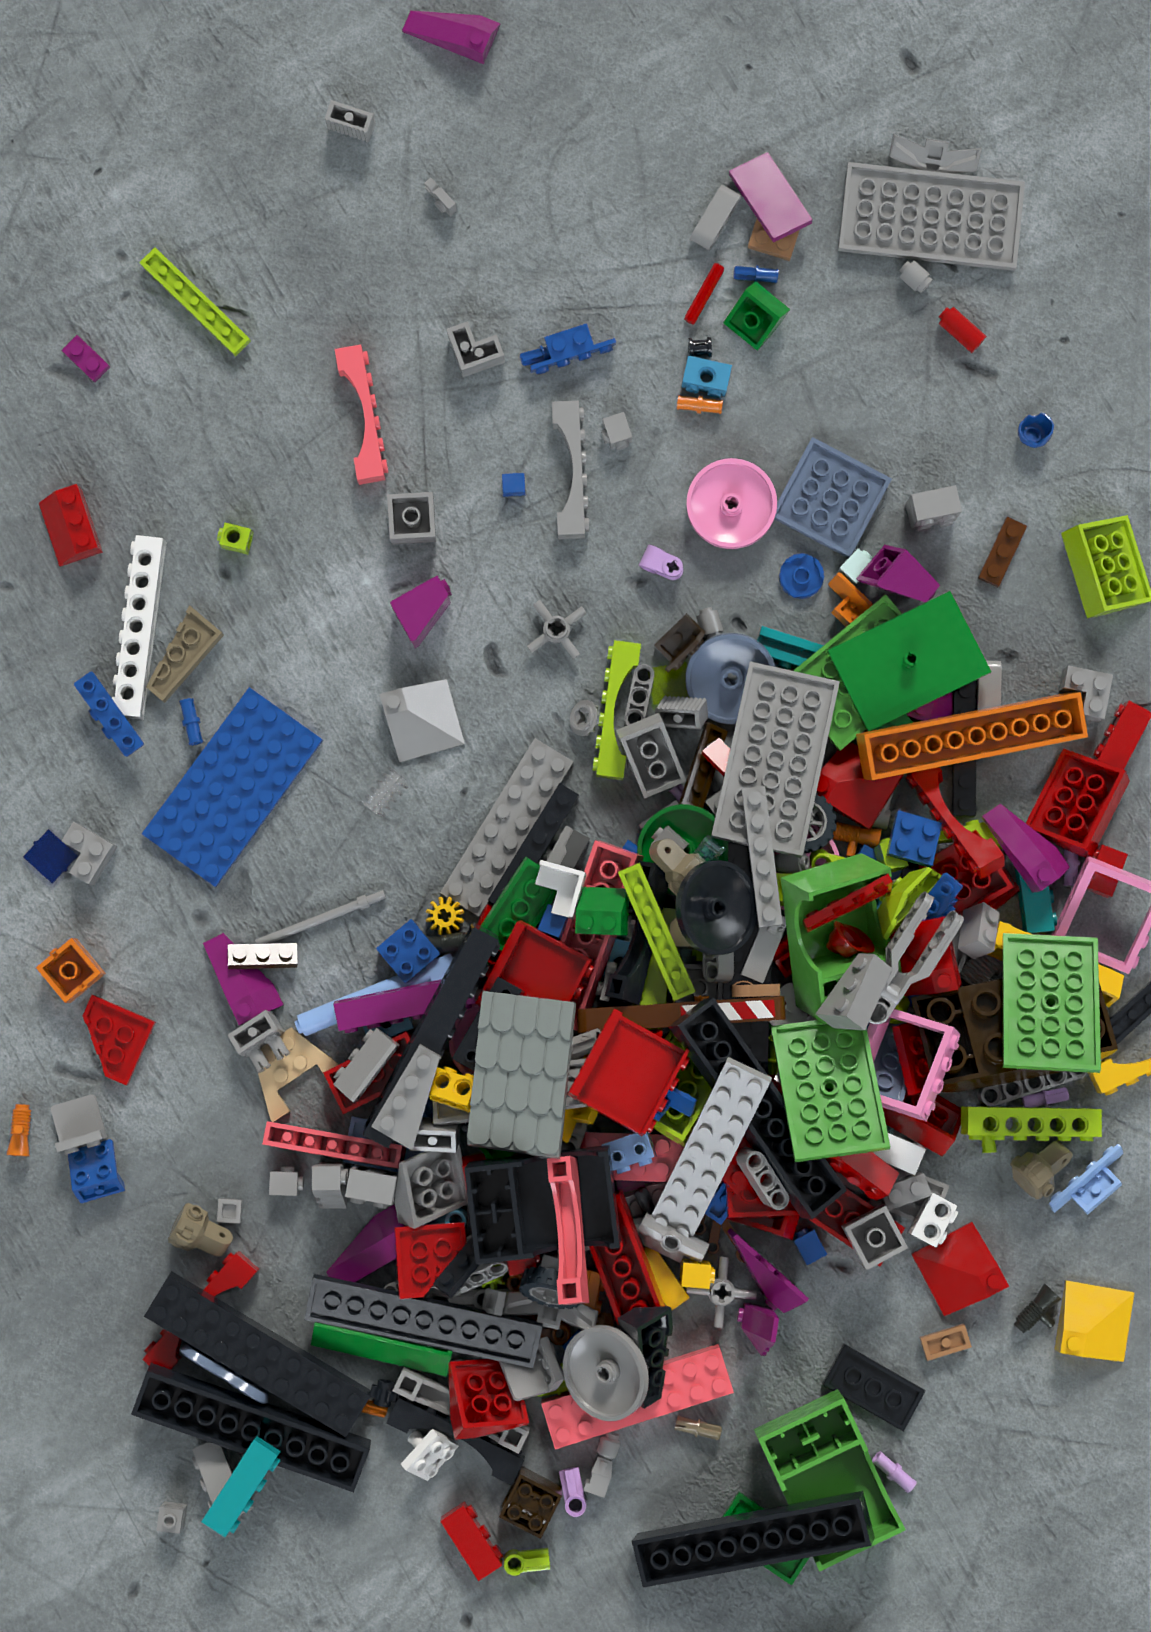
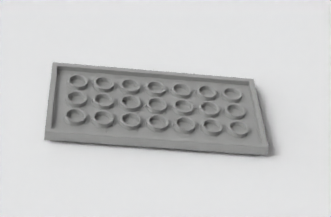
(931, 216)
(777, 746)

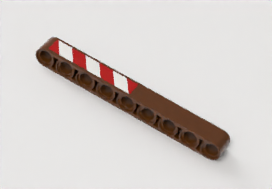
(665, 1014)

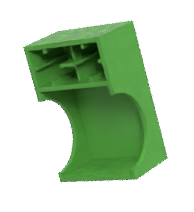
(812, 964)
(823, 1455)

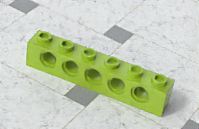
(1089, 1123)

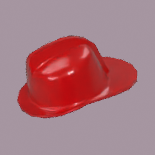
(848, 940)

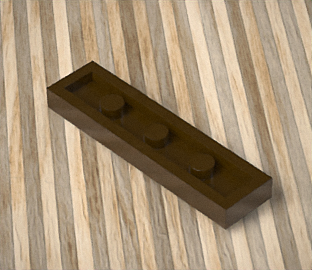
(701, 769)

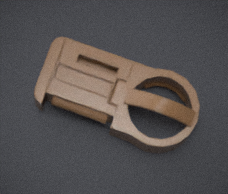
(755, 990)

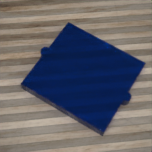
(50, 856)

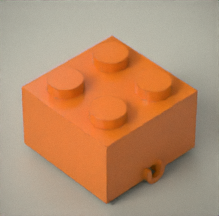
(70, 970)

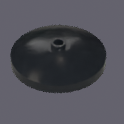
(716, 907)

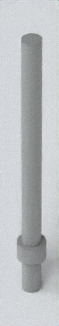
(361, 903)

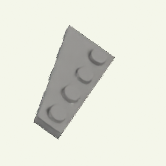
(406, 1103)

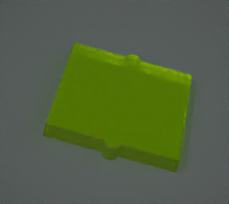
(668, 683)

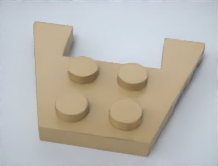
(281, 1072)

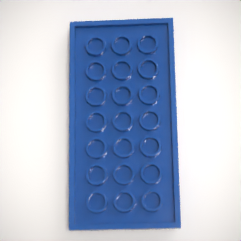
(232, 787)

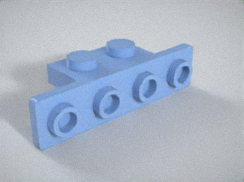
(1093, 1185)

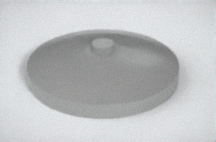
(605, 1373)

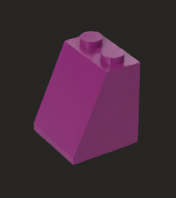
(899, 573)
(422, 608)

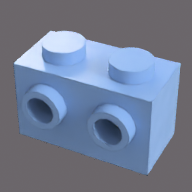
(631, 1150)

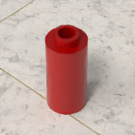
(961, 329)

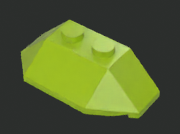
(899, 901)

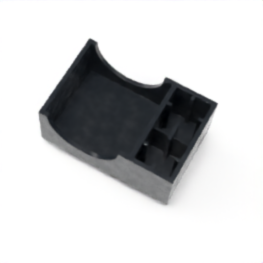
(516, 1208)

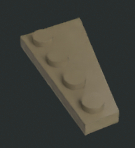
(189, 647)

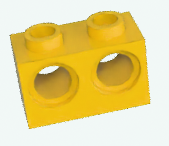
(452, 1092)
(696, 1274)

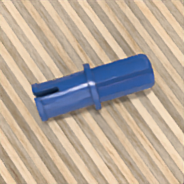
(755, 274)
(534, 356)

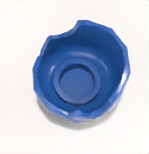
(1036, 430)

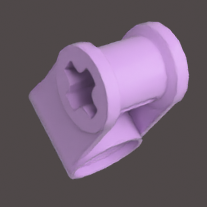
(657, 562)

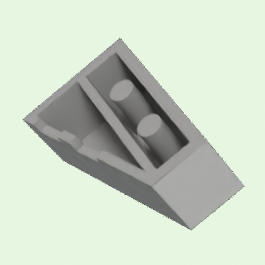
(856, 994)
(330, 1184)
(215, 1467)

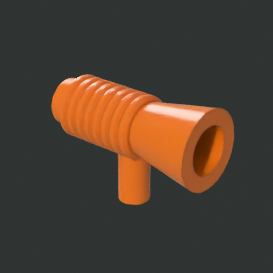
(856, 835)
(20, 1130)

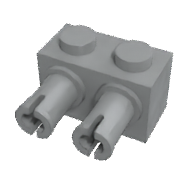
(255, 1034)

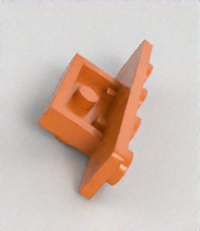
(853, 602)

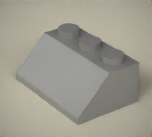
(365, 1064)

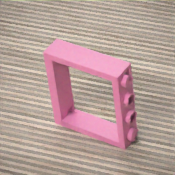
(1084, 877)
(941, 1063)

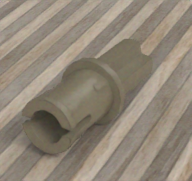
(698, 1428)

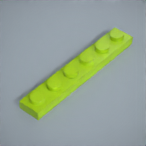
(195, 301)
(656, 931)

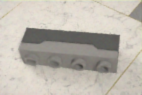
(568, 848)

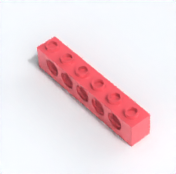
(333, 1145)

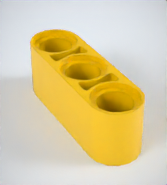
(668, 1284)

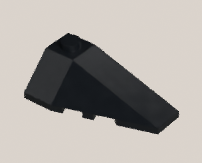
(650, 1331)

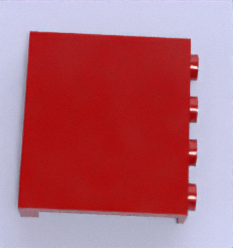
(540, 965)
(628, 1074)

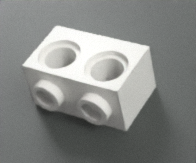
(927, 1216)

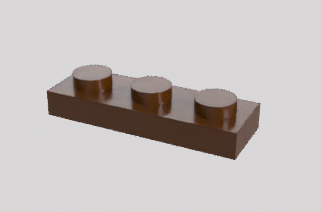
(1002, 552)

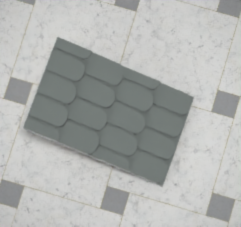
(521, 1074)

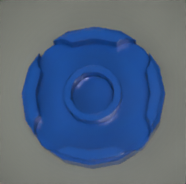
(801, 576)

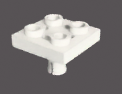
(429, 1453)

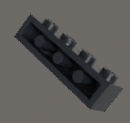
(467, 1049)

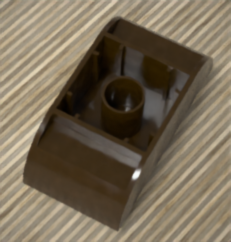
(978, 1017)

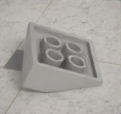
(422, 719)
(429, 1187)

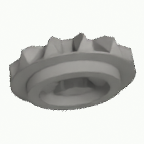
(577, 718)

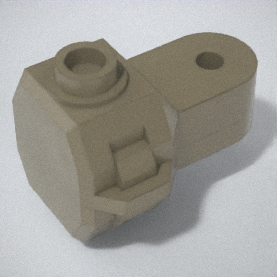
(673, 861)
(1037, 1171)
(195, 1230)

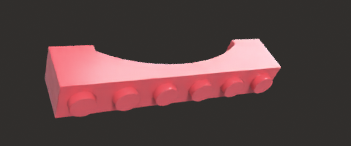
(369, 463)
(572, 1272)

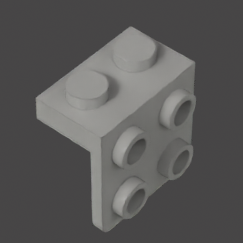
(78, 1124)
(535, 1381)

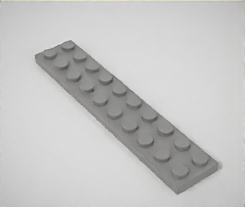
(708, 1151)

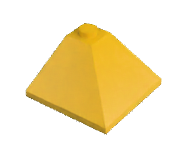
(1094, 1321)

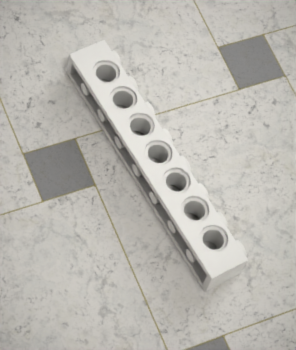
(141, 547)

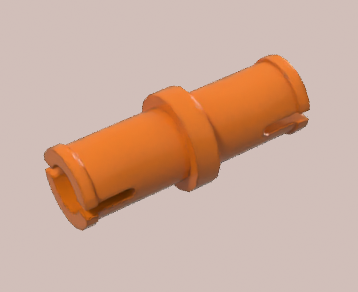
(699, 404)

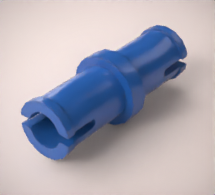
(191, 721)

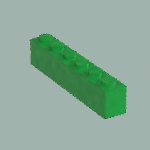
(382, 1348)

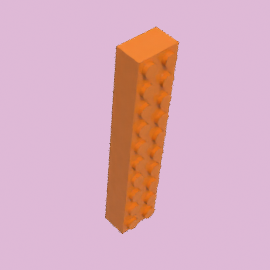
(971, 735)

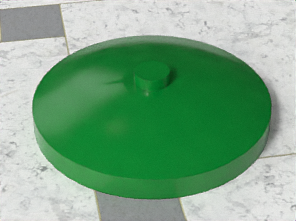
(687, 821)

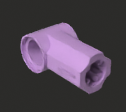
(572, 1489)

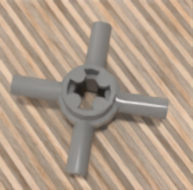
(558, 621)
(731, 1292)

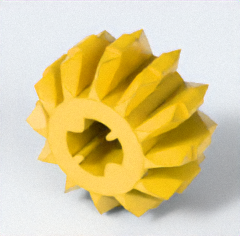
(449, 909)

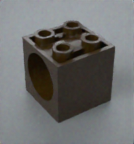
(531, 1502)

